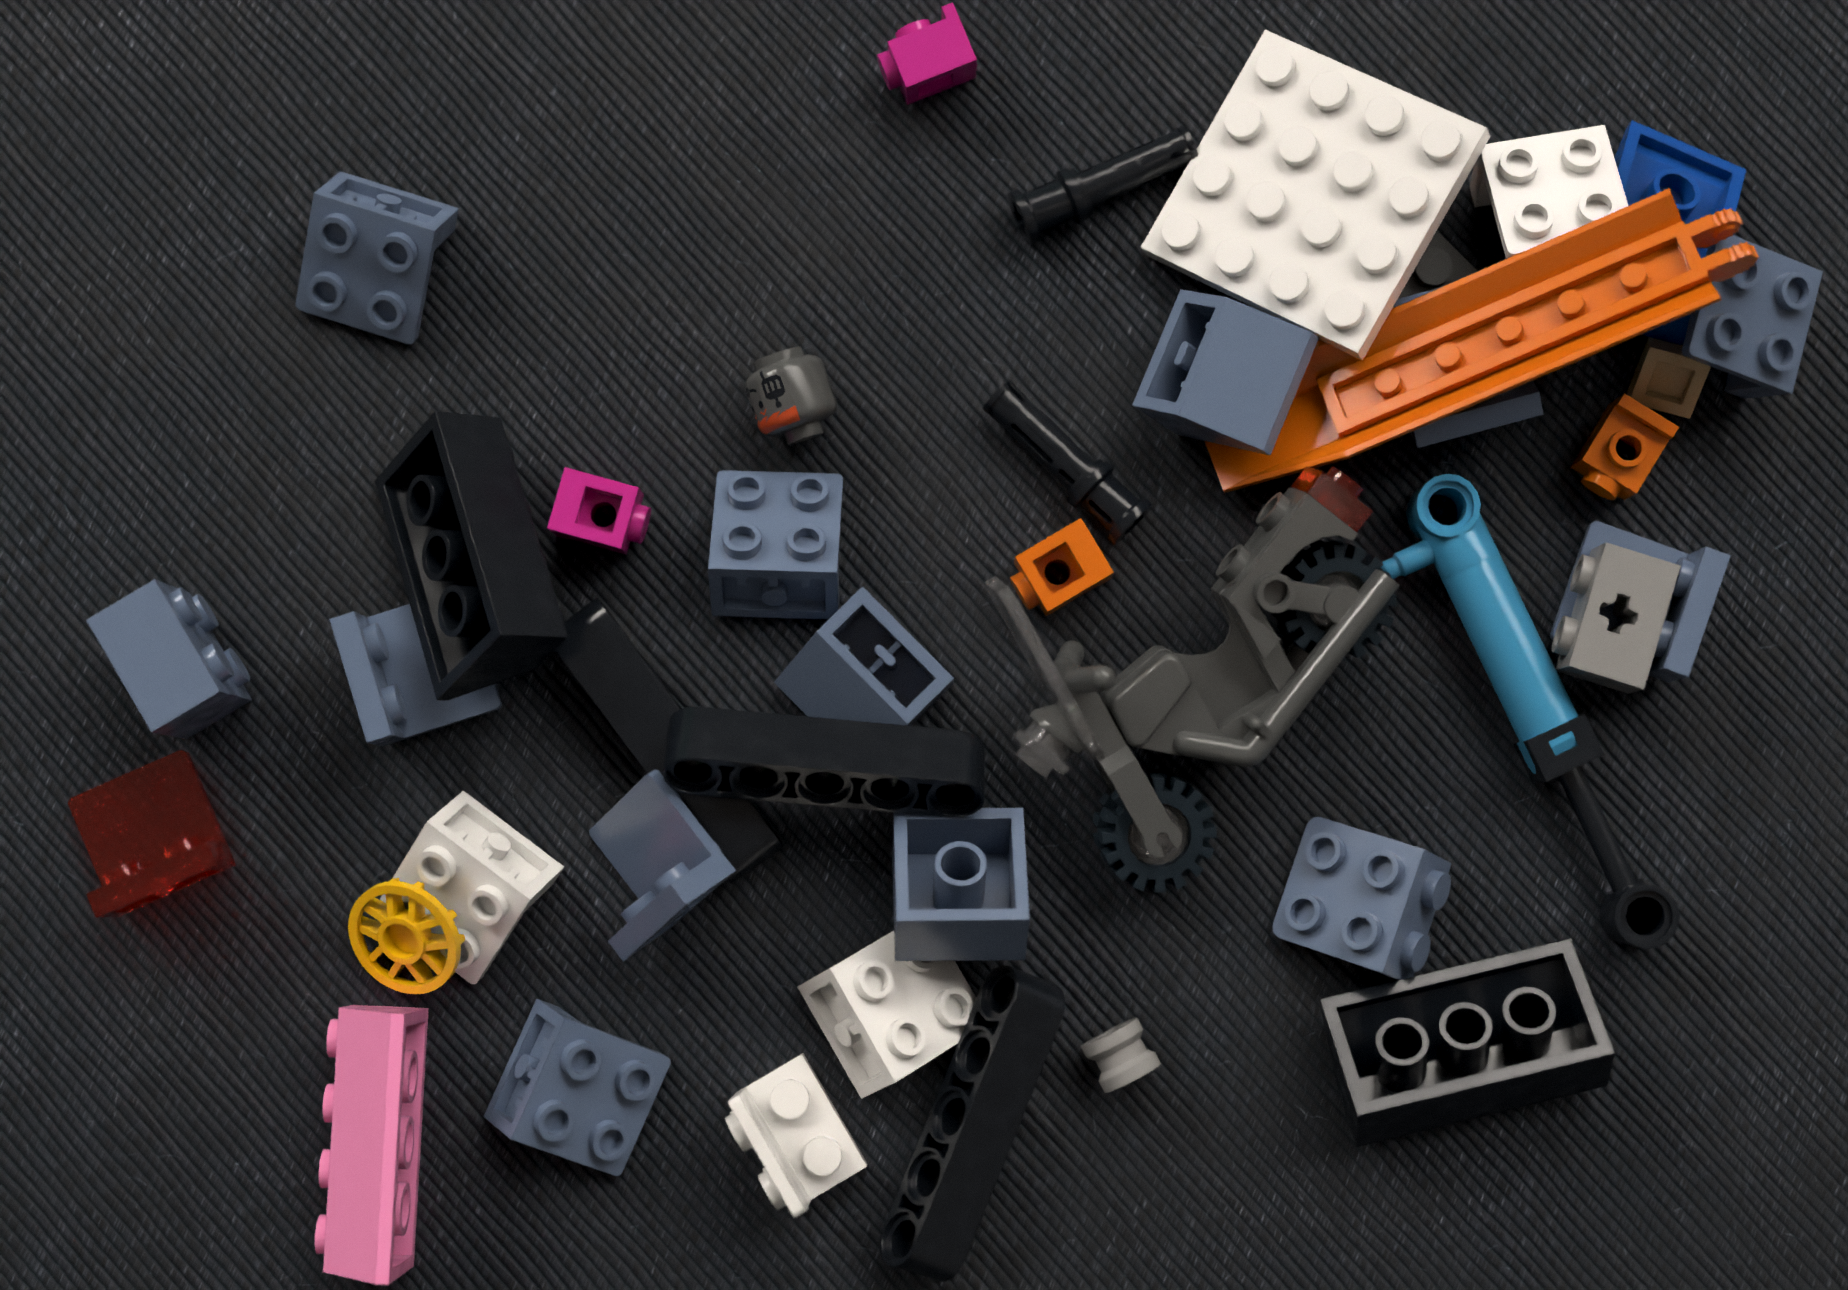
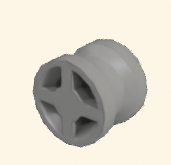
(1120, 1055)

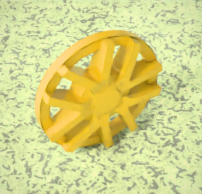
(405, 936)

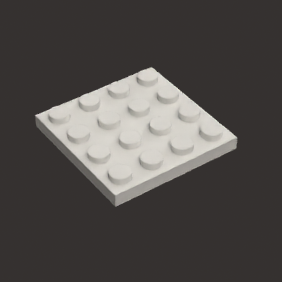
(1315, 193)

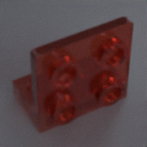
(149, 834)

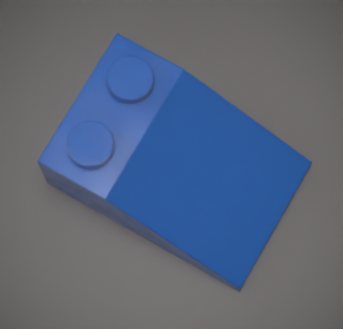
(1697, 180)

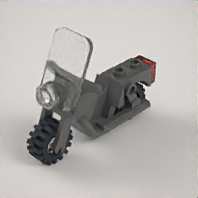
(1218, 703)

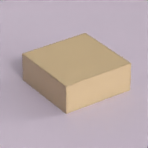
(1667, 379)

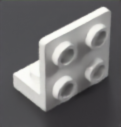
(1547, 185)
(481, 873)
(888, 1013)
(794, 1135)

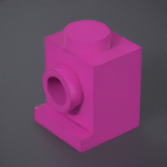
(928, 57)
(582, 495)

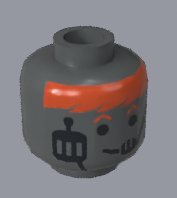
(790, 395)

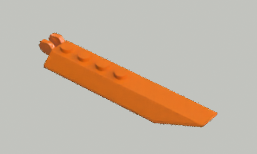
(1499, 333)

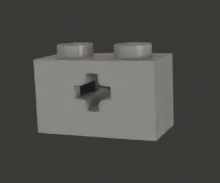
(1641, 594)

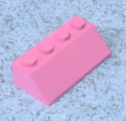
(373, 1142)

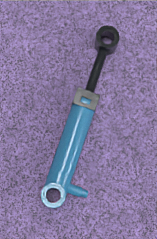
(1549, 730)

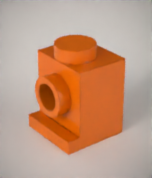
(1635, 425)
(1074, 549)

